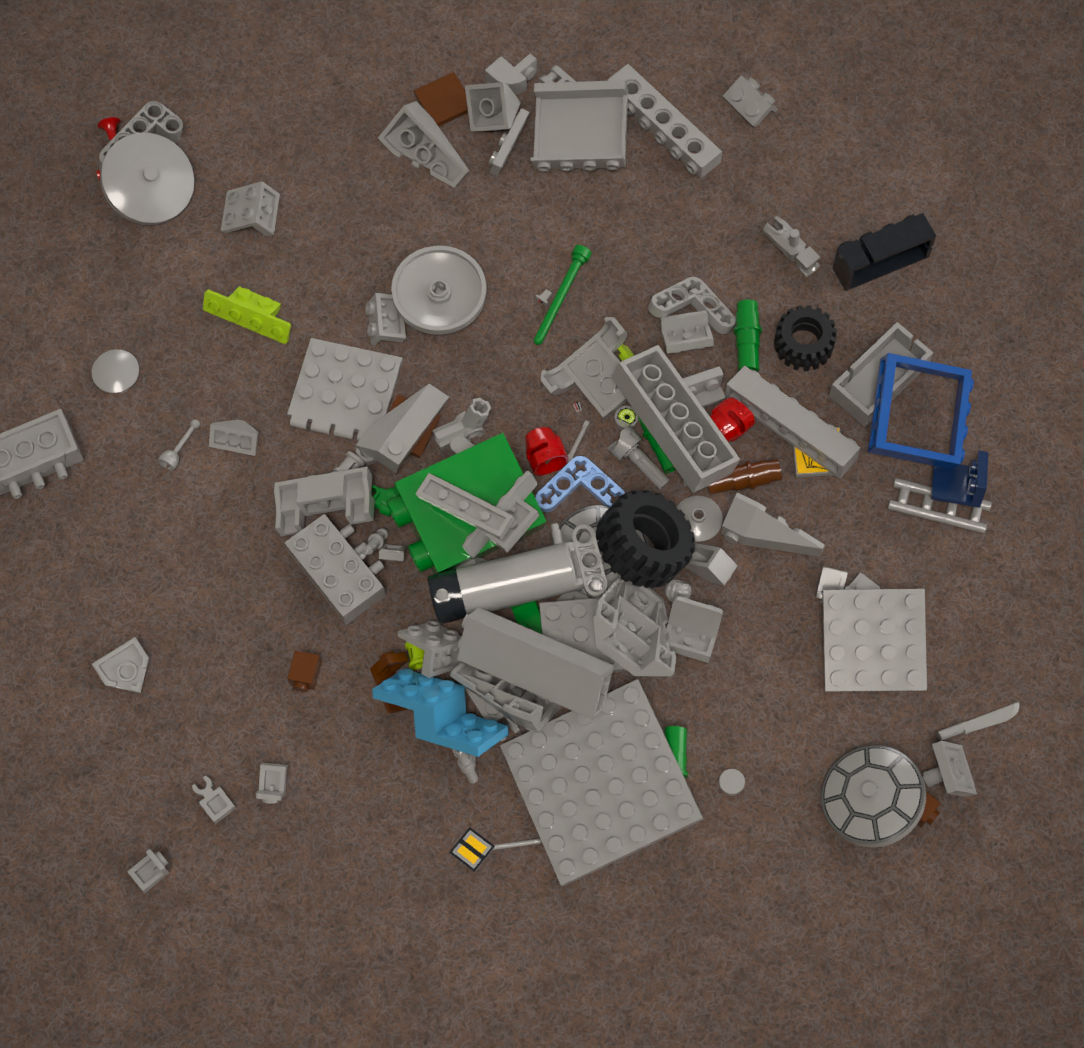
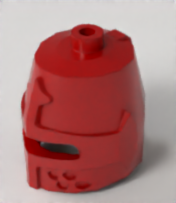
(732, 418)
(542, 446)

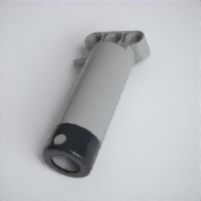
(518, 578)

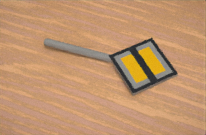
(474, 849)

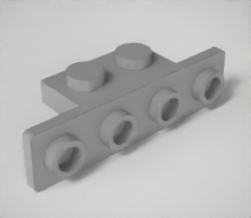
(513, 504)

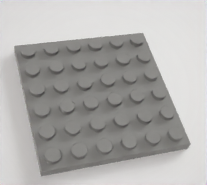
(601, 784)

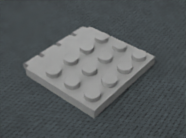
(343, 388)

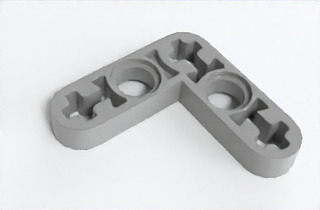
(697, 296)

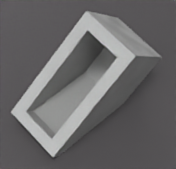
(711, 564)

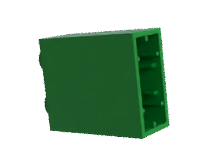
(482, 471)

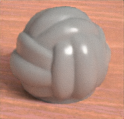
(677, 588)

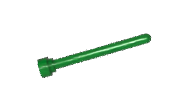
(579, 256)

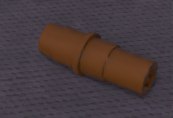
(748, 476)

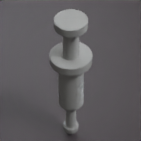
(375, 541)

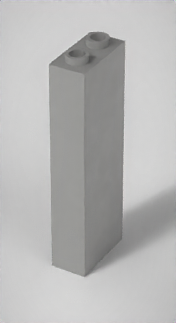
(534, 662)

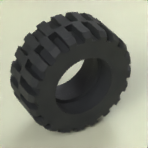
(630, 554)

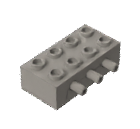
(36, 451)
(336, 568)

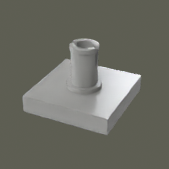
(952, 770)

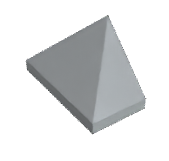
(234, 436)

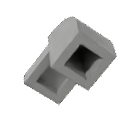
(516, 76)

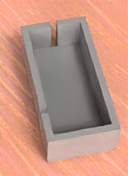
(859, 393)

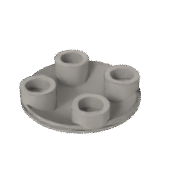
(115, 371)

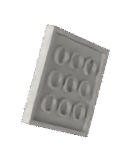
(874, 640)

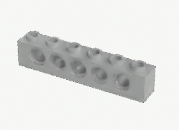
(676, 124)

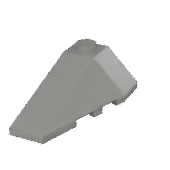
(420, 138)
(399, 431)
(752, 526)

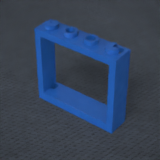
(882, 406)

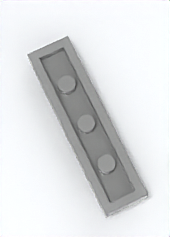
(465, 506)

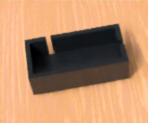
(883, 251)

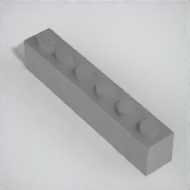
(793, 422)

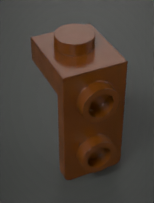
(386, 668)

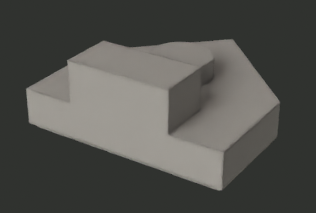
(124, 667)

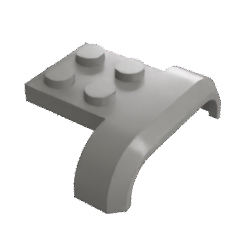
(592, 370)

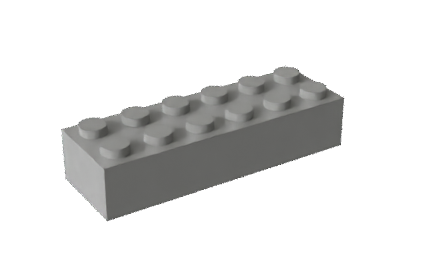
(675, 418)

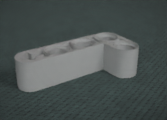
(155, 125)

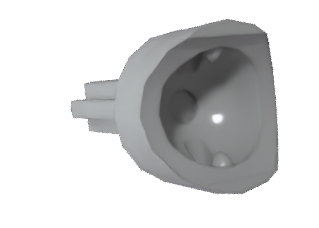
(628, 447)

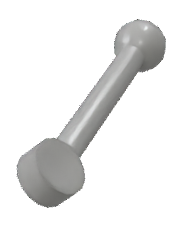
(585, 426)

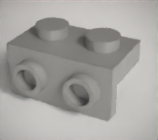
(750, 100)
(686, 332)

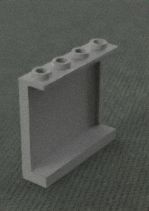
(580, 125)

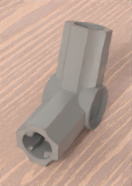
(465, 424)

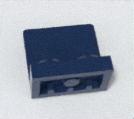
(963, 483)

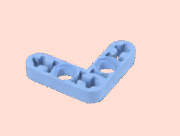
(584, 478)

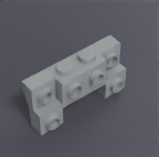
(324, 494)

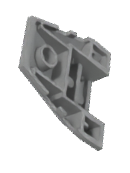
(633, 629)
(510, 700)

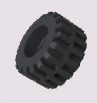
(805, 320)

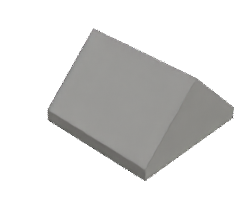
(491, 106)

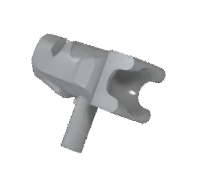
(792, 246)

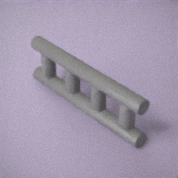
(925, 511)

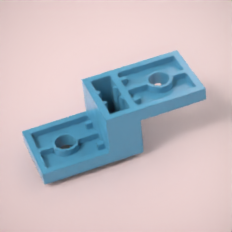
(440, 712)

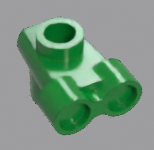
(381, 496)

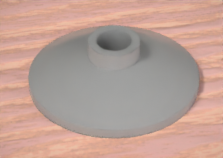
(712, 517)

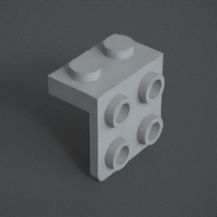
(693, 628)

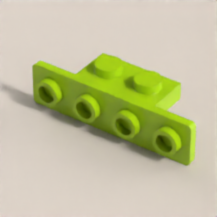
(249, 311)

